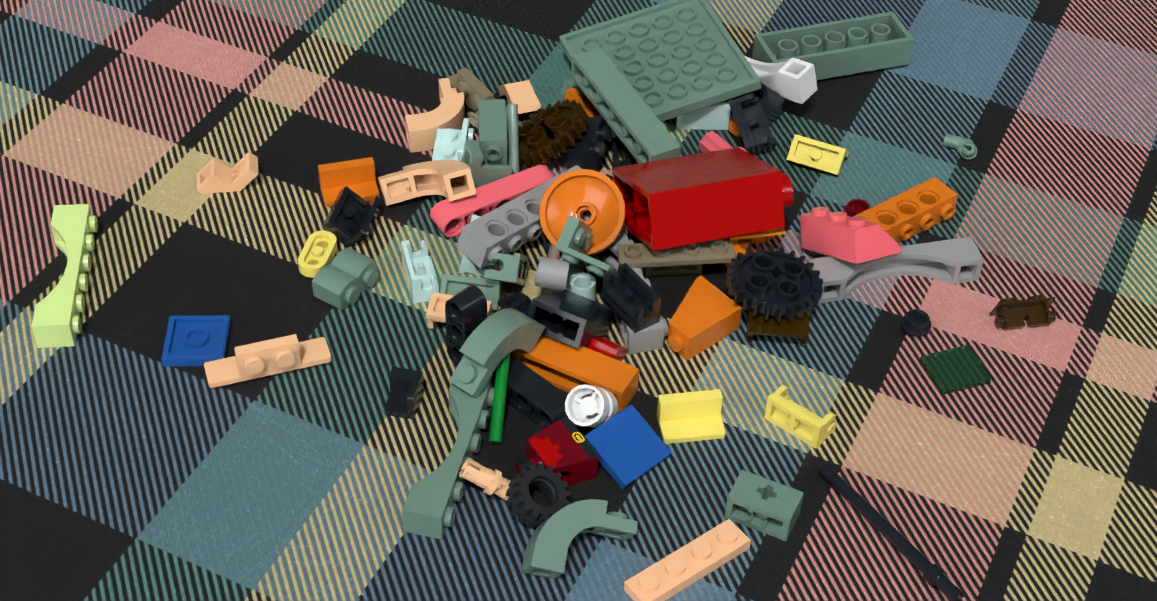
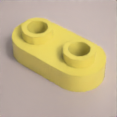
(317, 253)

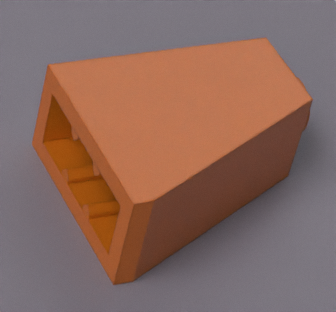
(702, 319)

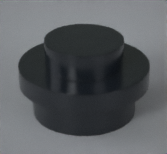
(916, 323)

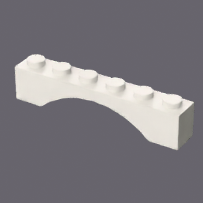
(790, 79)

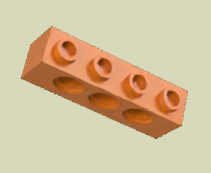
(914, 210)

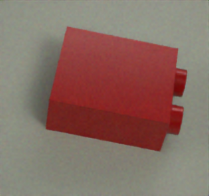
(702, 197)

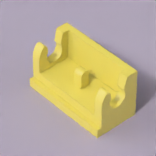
(798, 419)

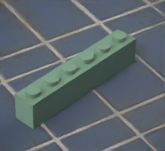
(623, 107)

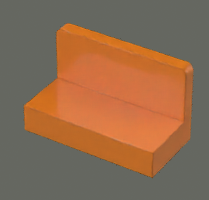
(355, 174)

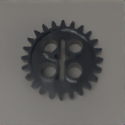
(774, 283)

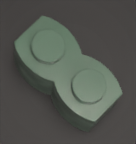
(345, 278)

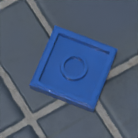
(195, 340)
(627, 446)

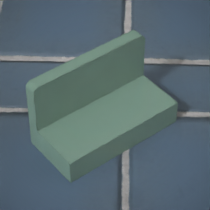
(454, 284)

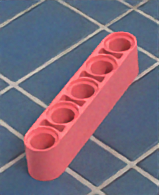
(454, 215)

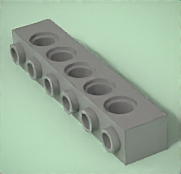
(505, 227)

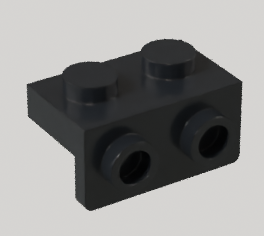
(351, 216)

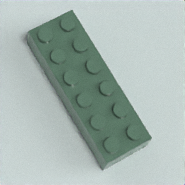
(840, 45)

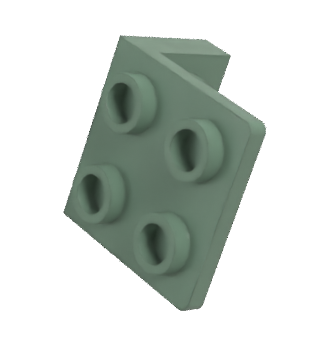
(578, 238)

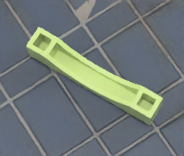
(58, 314)

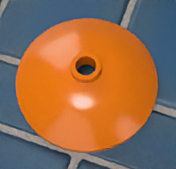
(582, 192)

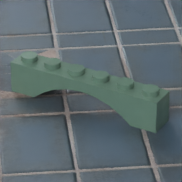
(432, 500)

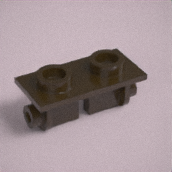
(1036, 309)

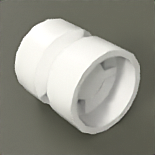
(590, 405)

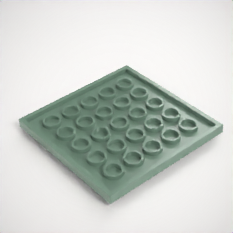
(672, 56)

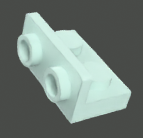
(451, 142)

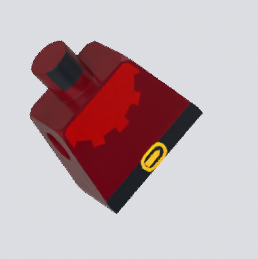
(564, 450)

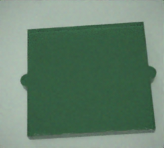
(955, 369)

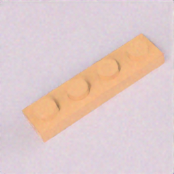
(688, 564)

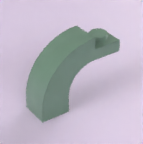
(490, 343)
(550, 542)

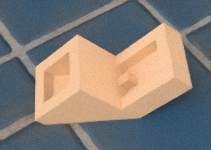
(522, 95)
(219, 178)

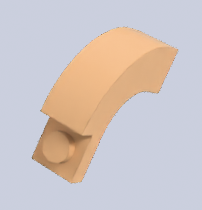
(422, 127)
(436, 177)

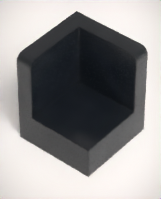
(405, 393)

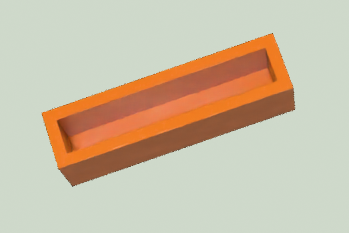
(570, 367)

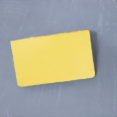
(817, 155)
(690, 416)

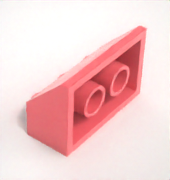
(845, 236)

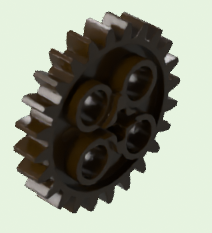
(564, 124)

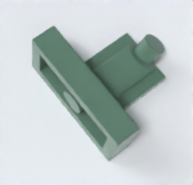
(482, 173)

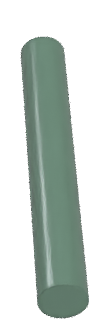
(512, 134)

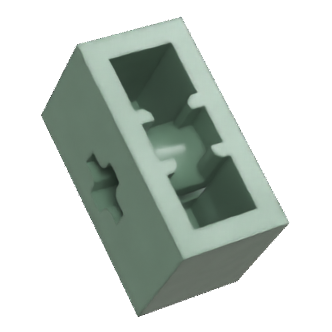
(764, 505)

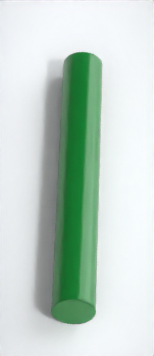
(499, 401)

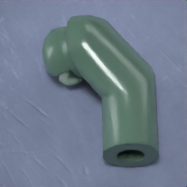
(964, 146)

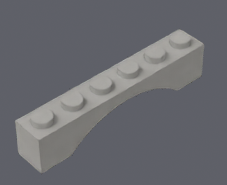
(943, 260)
(650, 337)

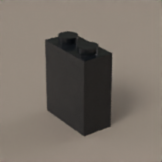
(571, 317)

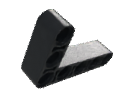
(525, 388)

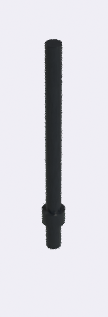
(932, 573)

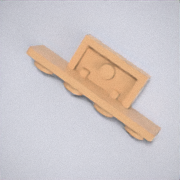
(267, 359)

